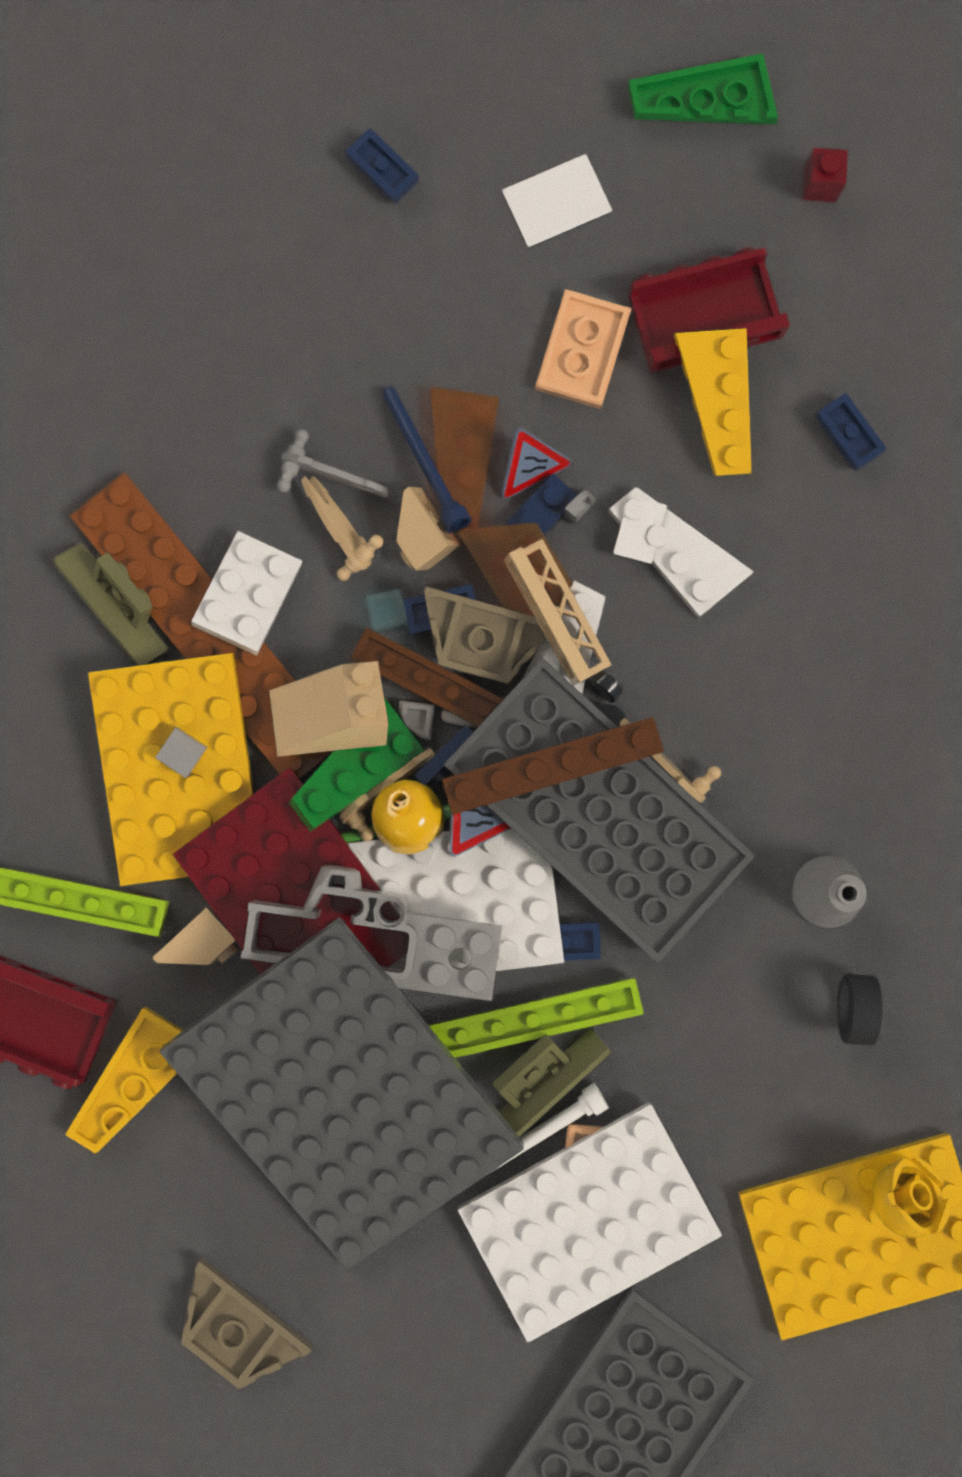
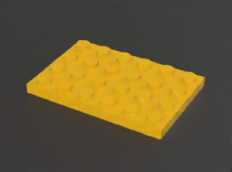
(148, 802)
(831, 1254)

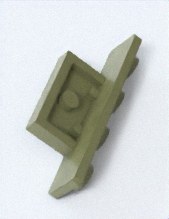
(114, 601)
(545, 1077)

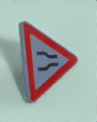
(530, 463)
(474, 828)

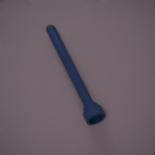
(453, 515)

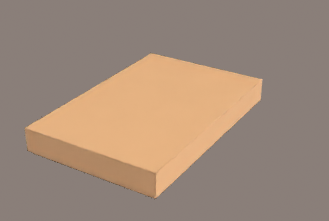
(582, 349)

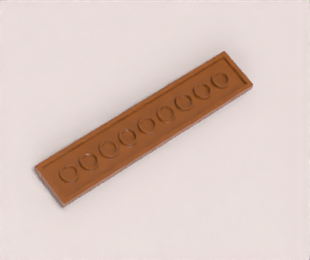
(134, 533)

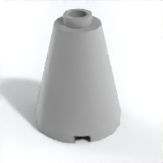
(828, 891)

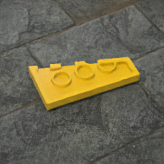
(720, 391)
(127, 1082)

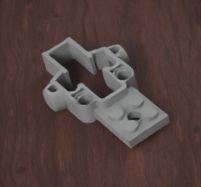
(429, 937)

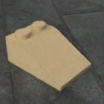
(330, 711)

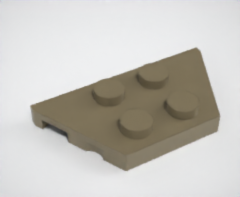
(480, 635)
(236, 1331)

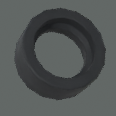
(859, 1009)

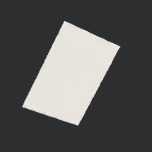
(557, 200)

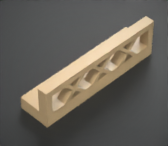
(549, 616)

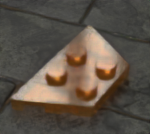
(492, 545)

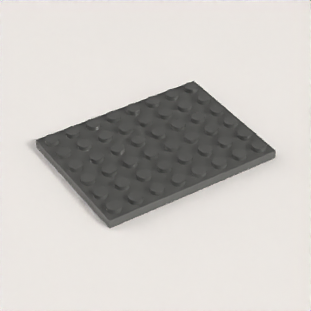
(342, 1095)

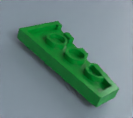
(712, 92)
(353, 773)

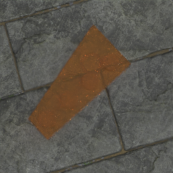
(464, 444)

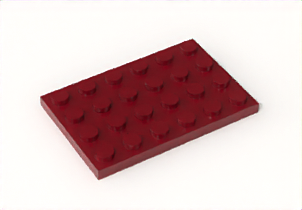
(271, 856)

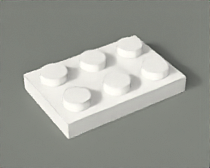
(246, 593)

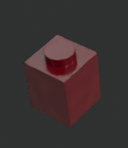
(825, 175)

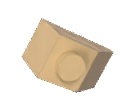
(421, 531)
(200, 942)

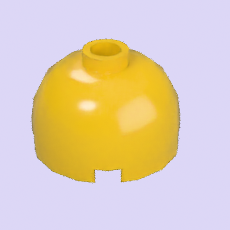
(407, 816)
(910, 1198)

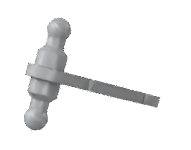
(295, 460)

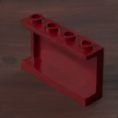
(705, 297)
(50, 1023)

